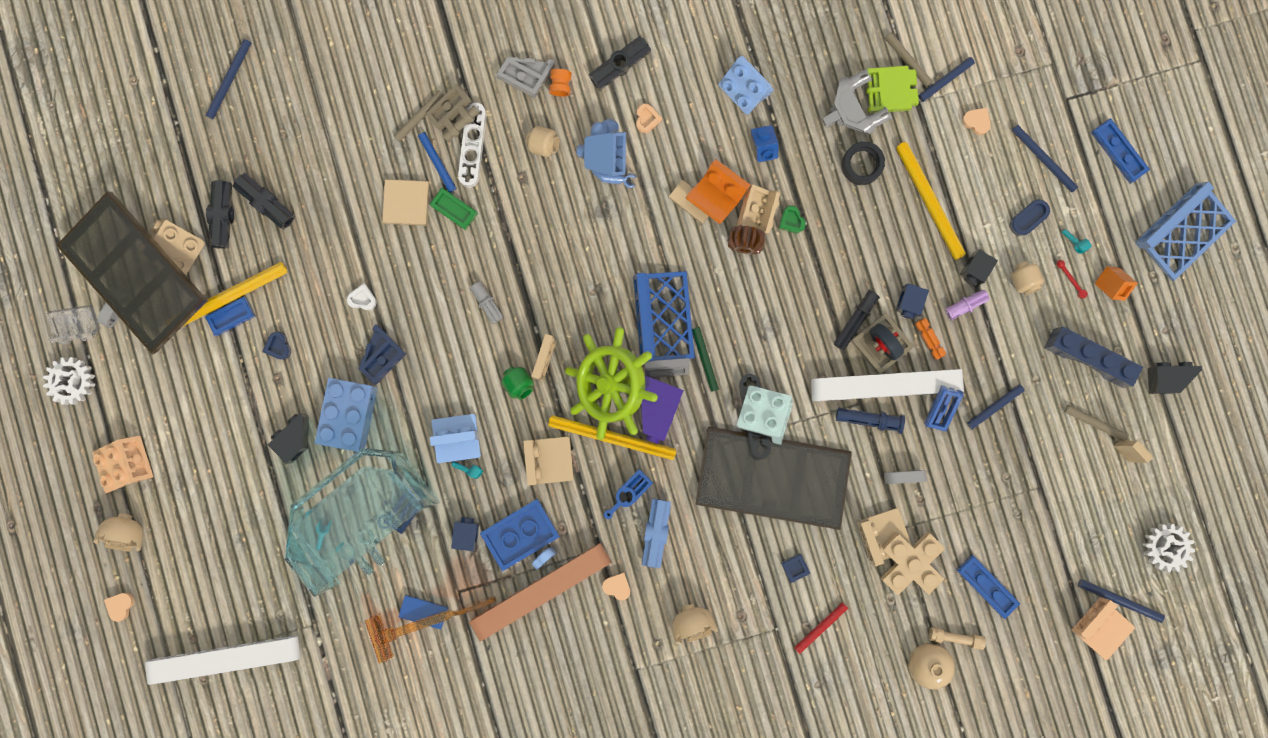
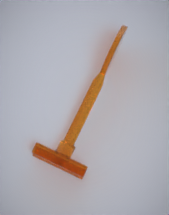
(381, 637)

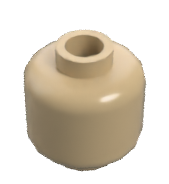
(542, 141)
(1027, 278)

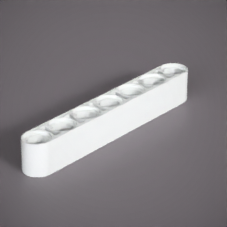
(885, 385)
(222, 660)

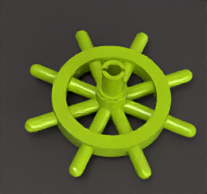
(611, 384)

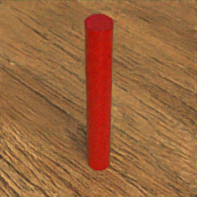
(821, 627)

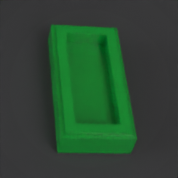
(453, 209)

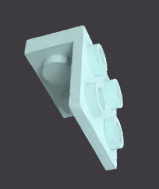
(765, 413)

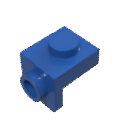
(765, 143)

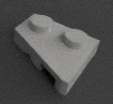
(525, 74)

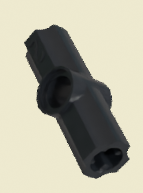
(629, 54)
(263, 201)
(220, 214)

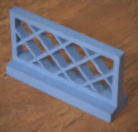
(1178, 213)

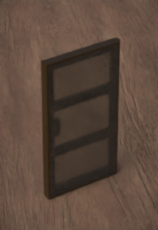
(131, 272)
(791, 484)

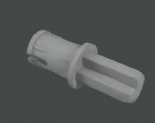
(486, 302)

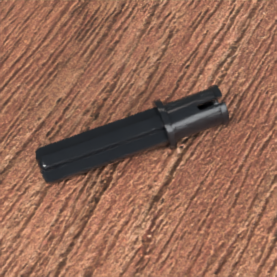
(856, 320)

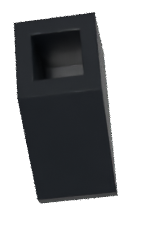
(1171, 379)
(292, 440)

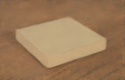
(405, 202)
(544, 357)

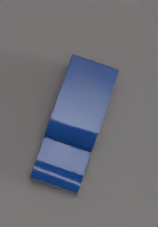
(628, 486)

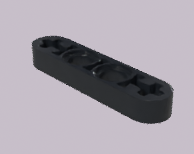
(753, 444)

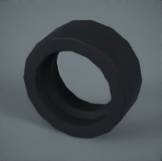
(871, 148)

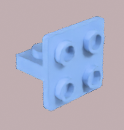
(745, 85)
(455, 438)

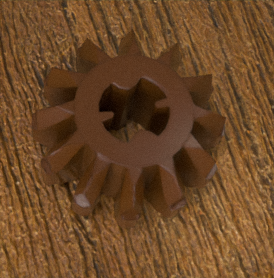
(746, 240)

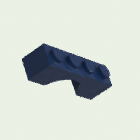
(1080, 349)

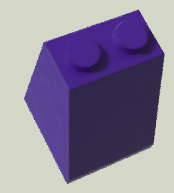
(659, 415)

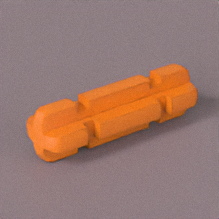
(930, 338)

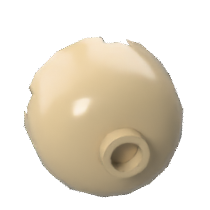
(120, 533)
(693, 624)
(931, 666)

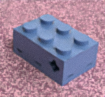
(346, 415)

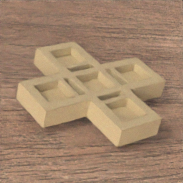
(912, 563)

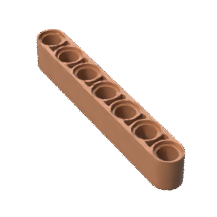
(540, 592)

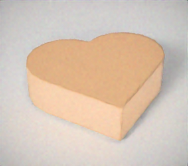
(647, 118)
(977, 120)
(617, 586)
(119, 606)

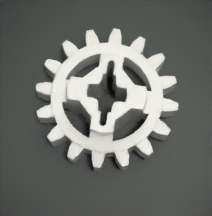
(60, 377)
(1175, 554)

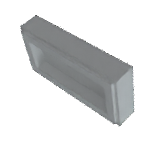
(667, 367)

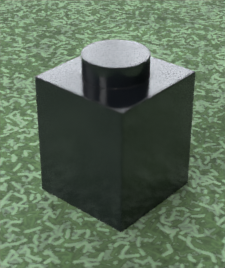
(978, 268)

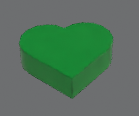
(791, 220)

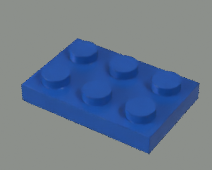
(519, 534)

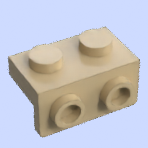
(759, 208)

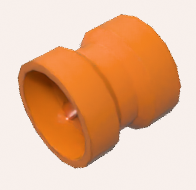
(560, 82)

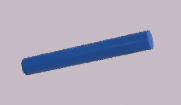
(437, 162)

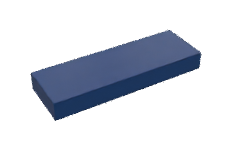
(1120, 151)
(988, 587)

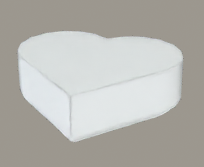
(362, 298)

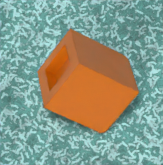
(1116, 283)

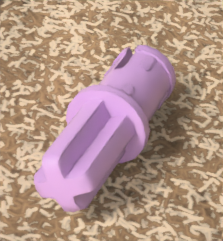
(967, 304)

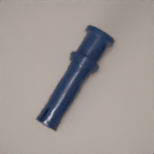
(881, 421)

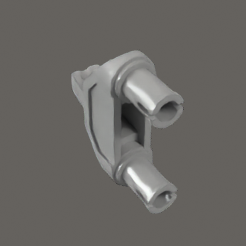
(848, 110)

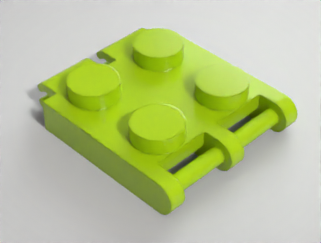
(892, 89)

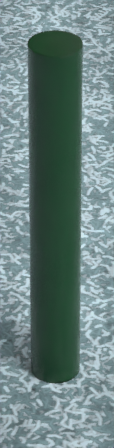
(705, 359)

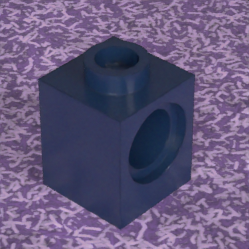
(911, 301)
(465, 534)

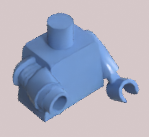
(606, 153)

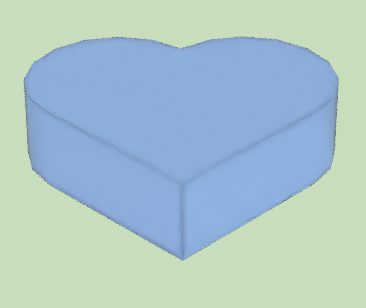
(544, 557)

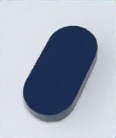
(1029, 217)

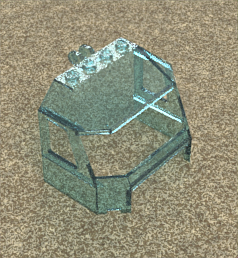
(352, 519)

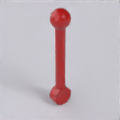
(1081, 293)

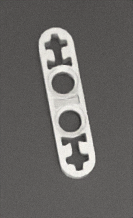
(475, 145)

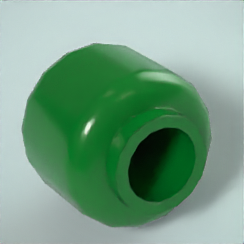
(517, 382)

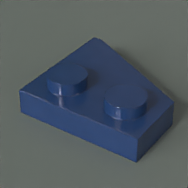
(380, 356)

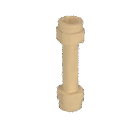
(975, 641)

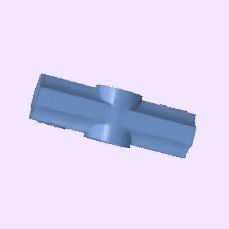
(656, 533)

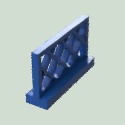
(644, 315)

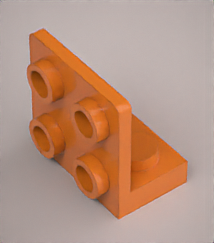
(718, 191)

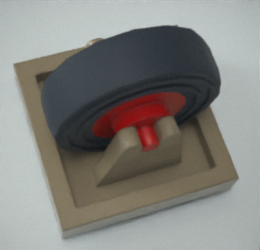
(882, 343)

